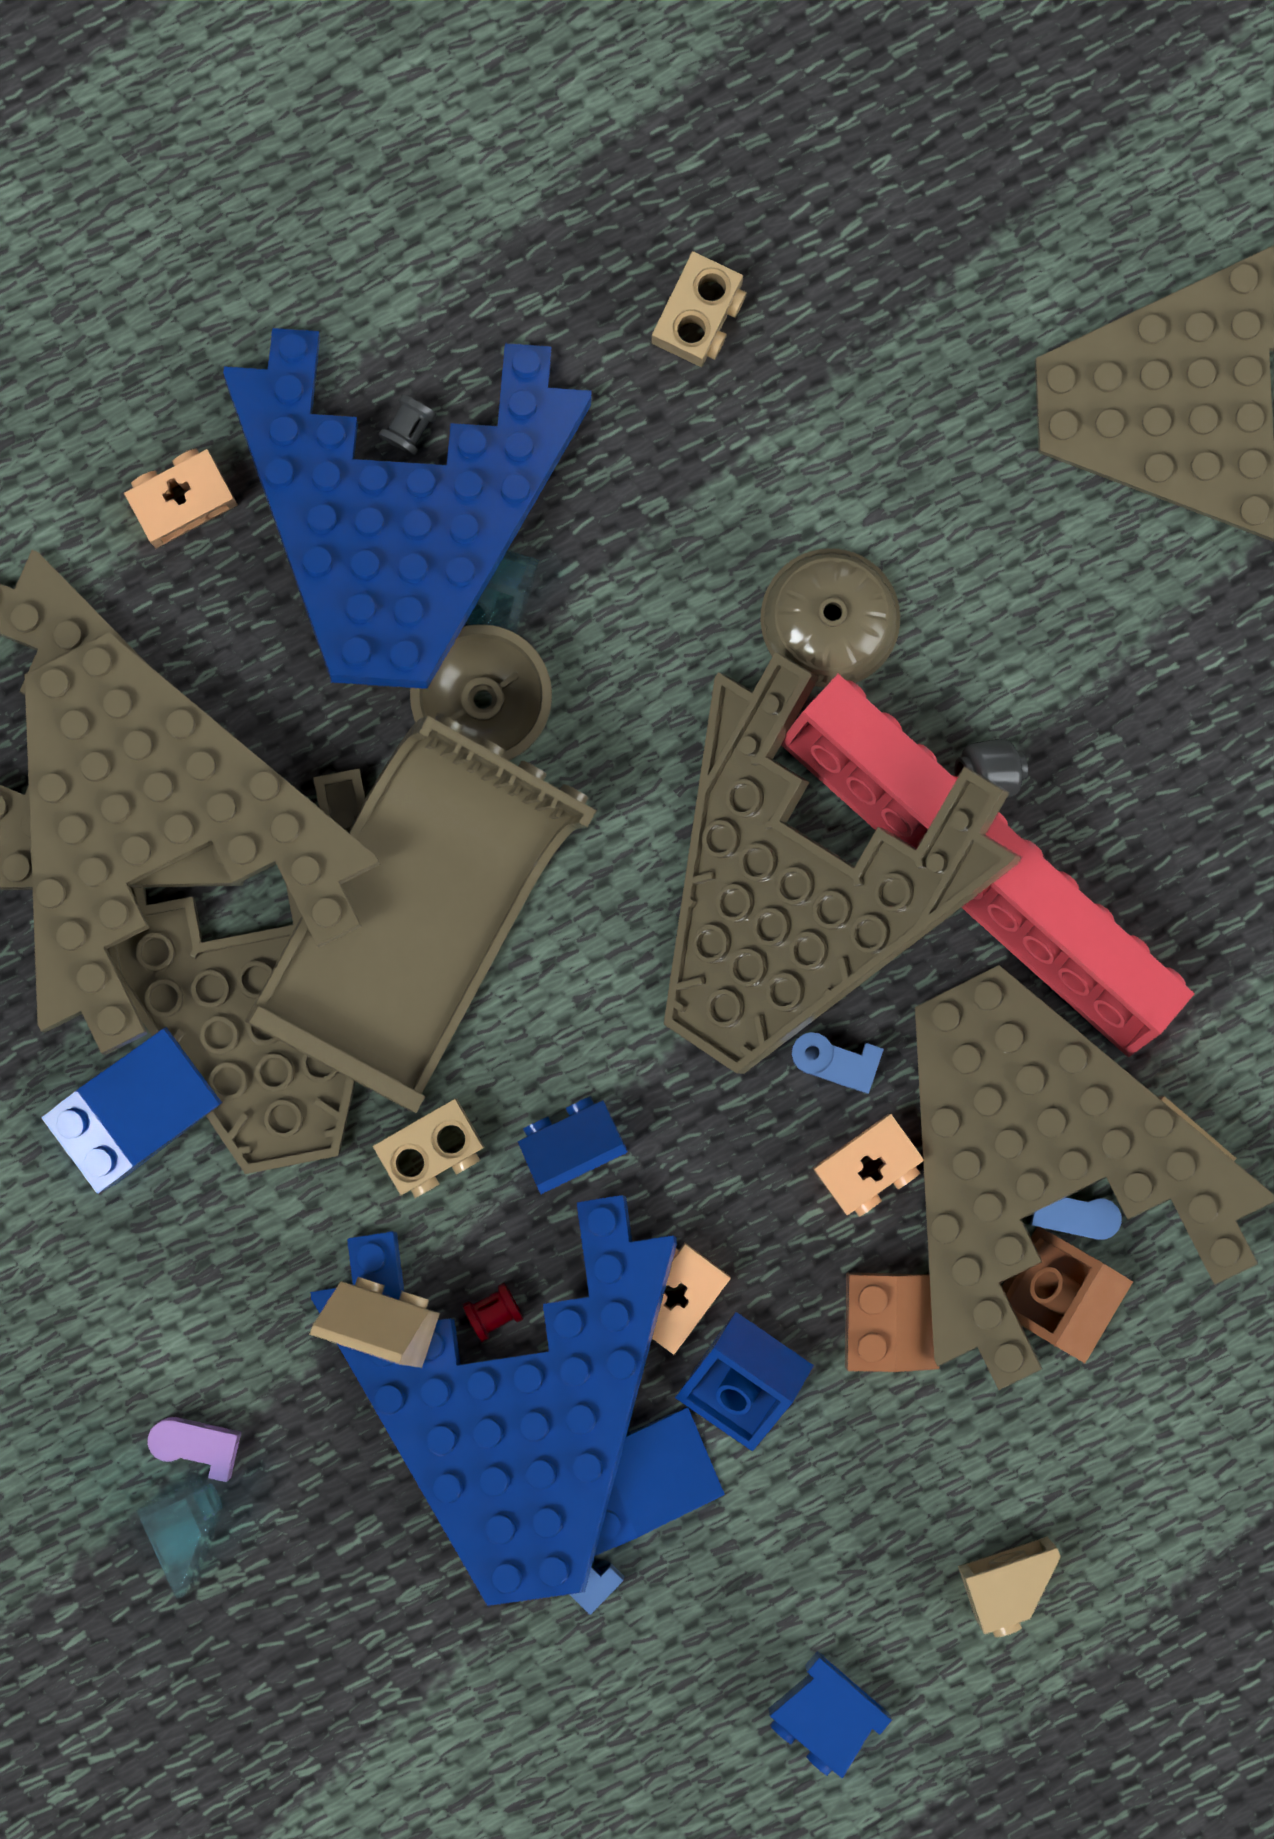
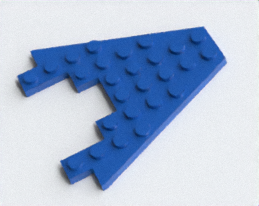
(396, 548)
(526, 1444)

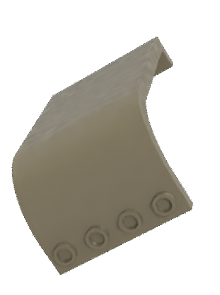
(457, 859)

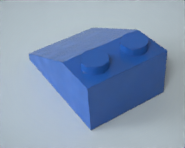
(131, 1110)
(658, 1479)

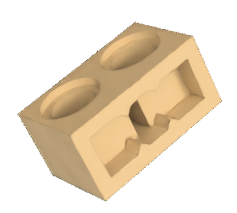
(689, 307)
(424, 1138)

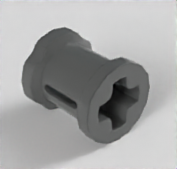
(408, 425)

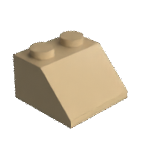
(377, 1323)
(1009, 1585)

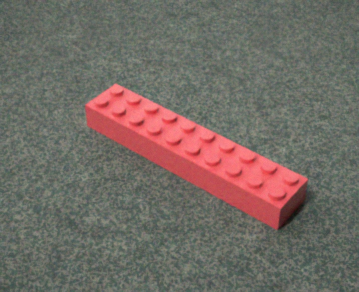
(1029, 908)

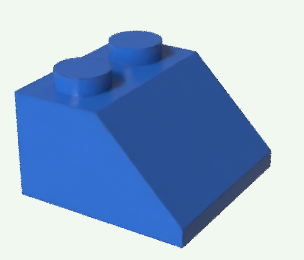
(571, 1145)
(744, 1381)

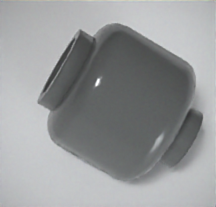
(995, 761)

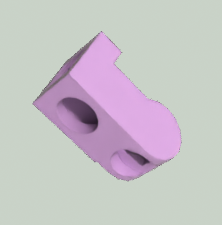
(196, 1442)

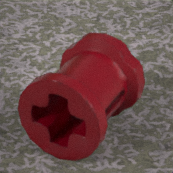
(493, 1311)

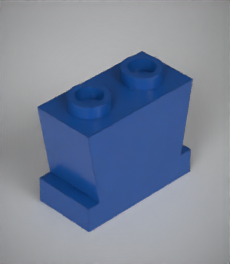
(828, 1716)

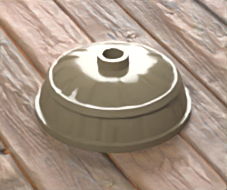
(796, 622)
(507, 669)

